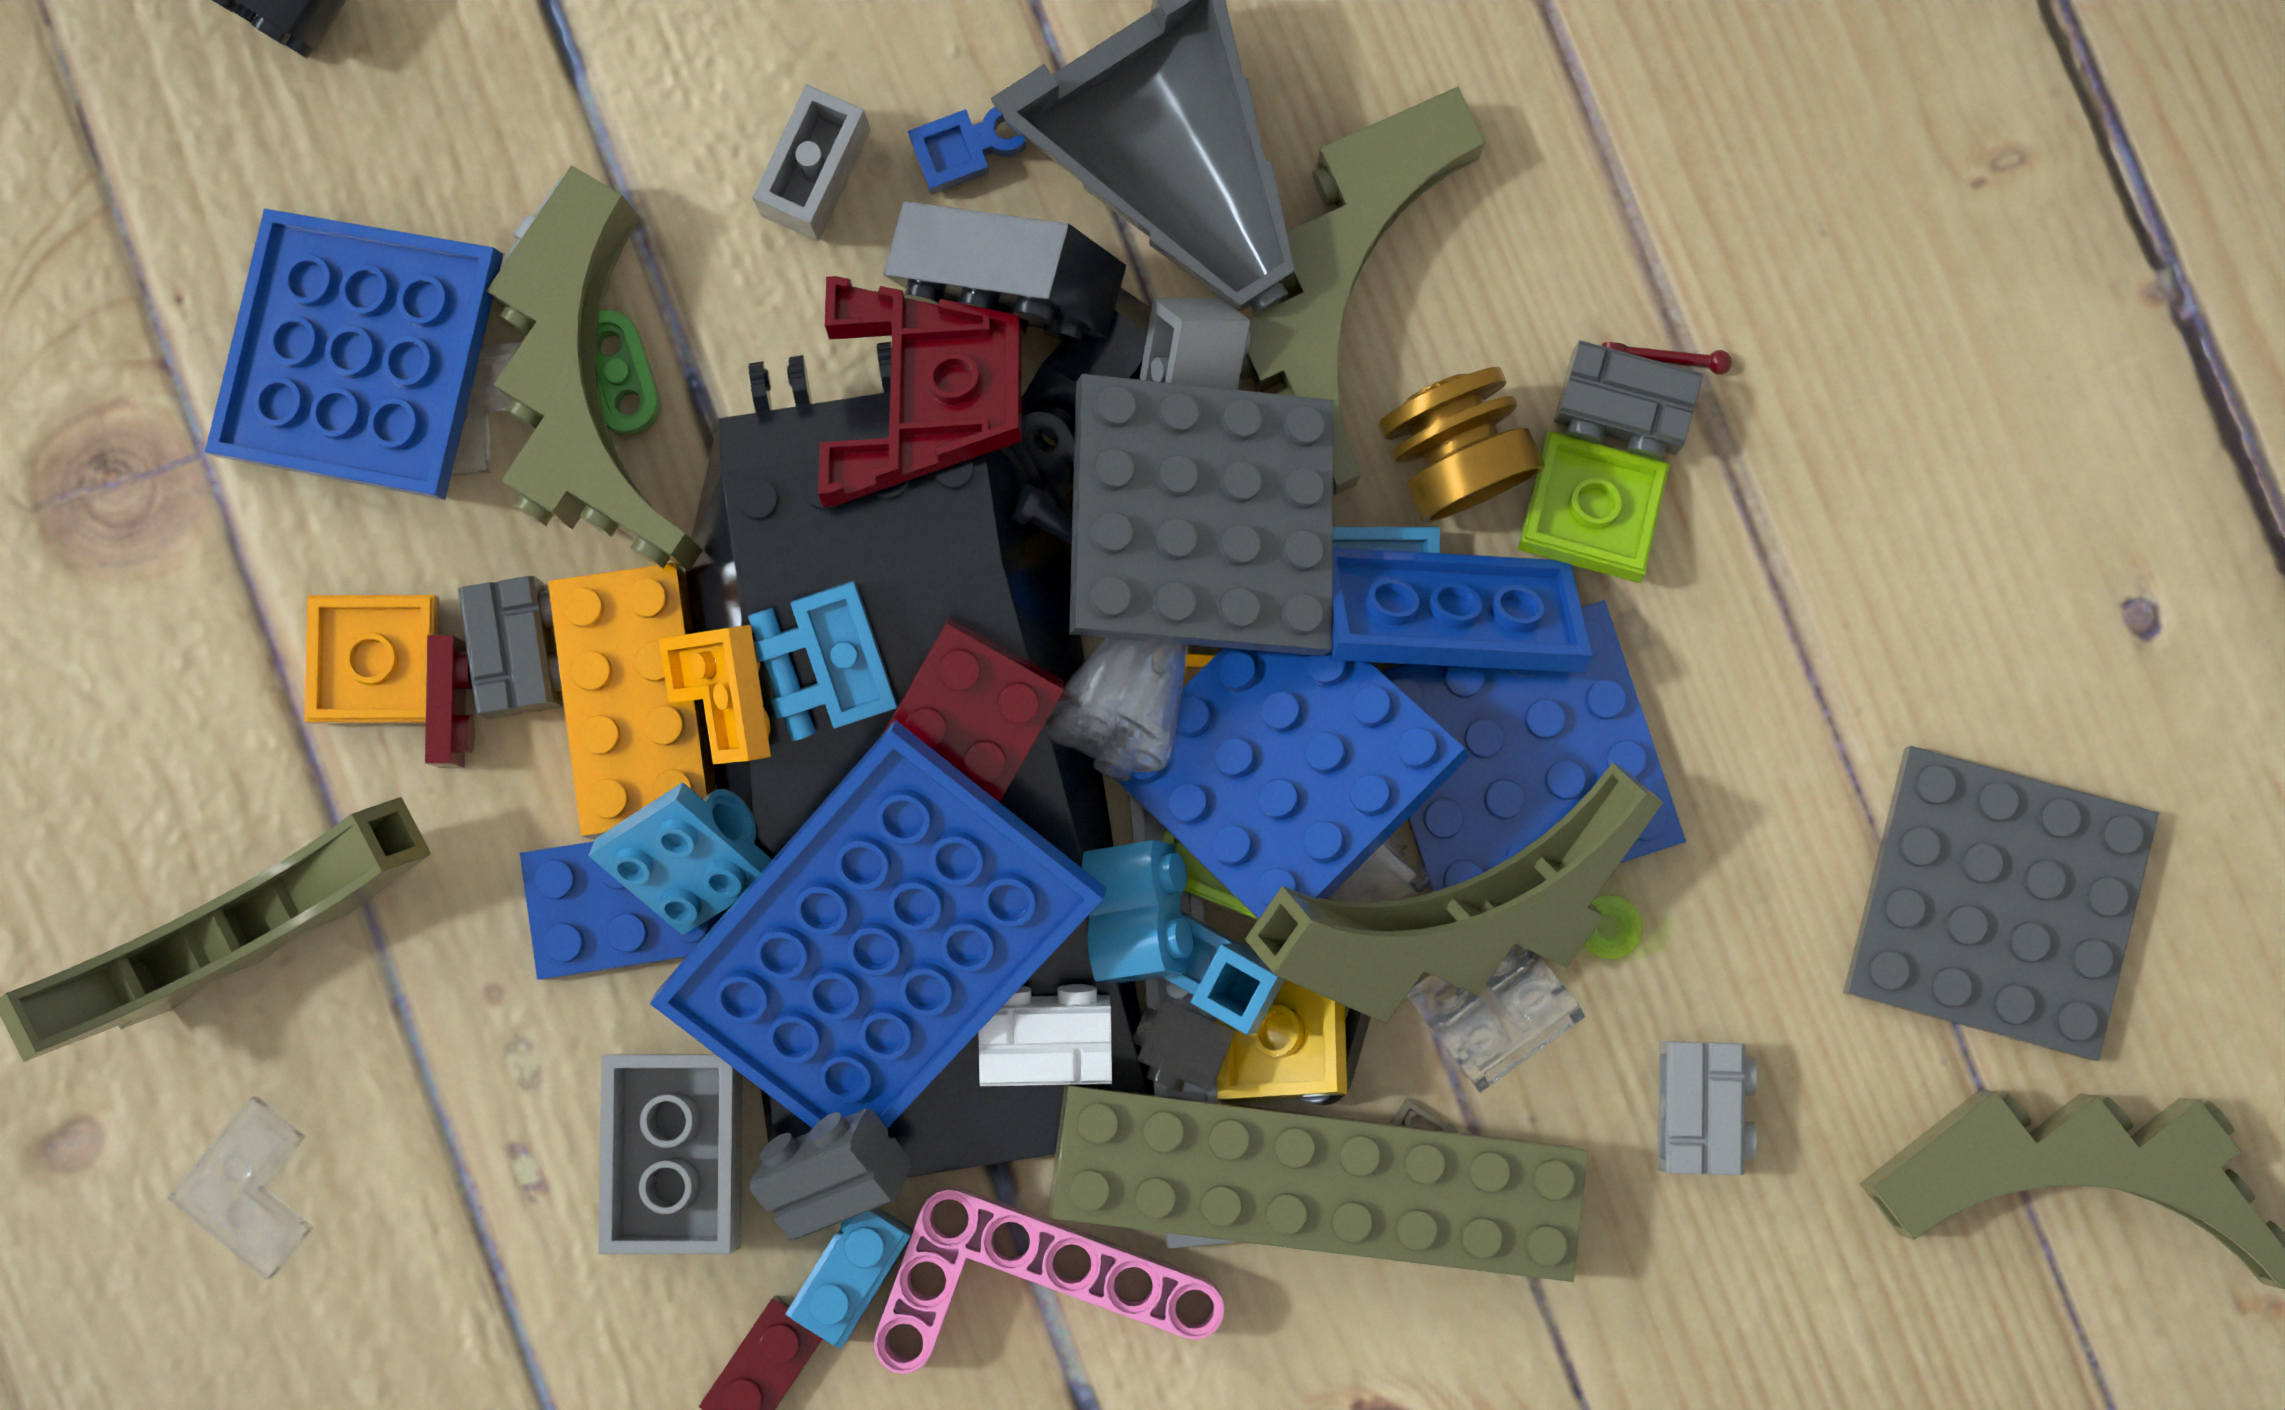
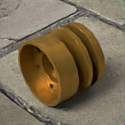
(1461, 444)

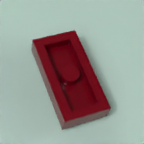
(447, 729)
(763, 1363)

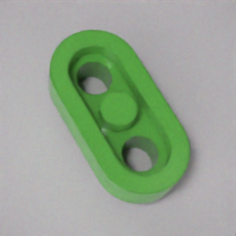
(625, 374)

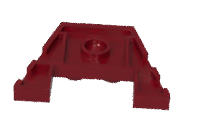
(949, 388)

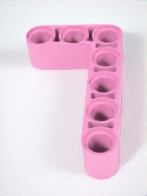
(1036, 1265)

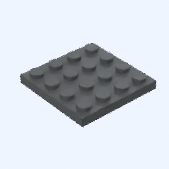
(1202, 516)
(2001, 903)

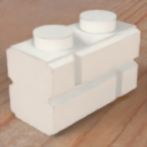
(1048, 1039)

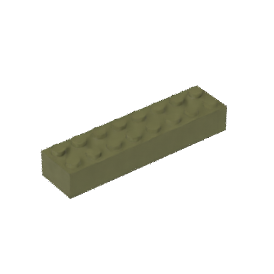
(1317, 1183)

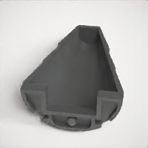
(1169, 143)

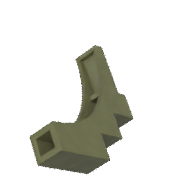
(1372, 182)
(554, 298)
(1536, 899)
(219, 937)
(2171, 1160)

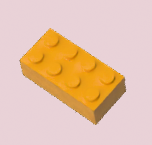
(619, 722)

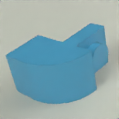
(1227, 979)

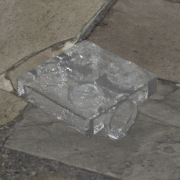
(1504, 1024)

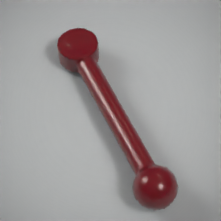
(1718, 361)

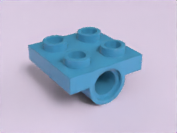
(684, 854)

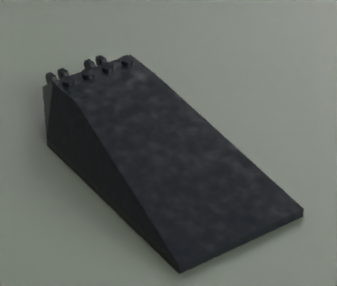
(917, 558)

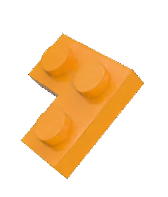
(724, 673)

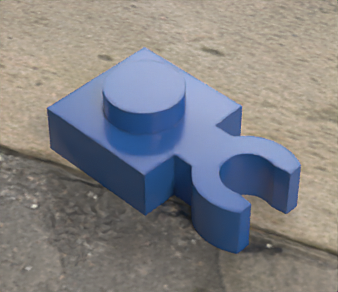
(954, 149)

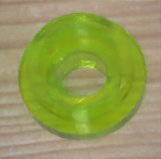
(1630, 931)

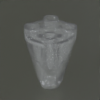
(1123, 706)

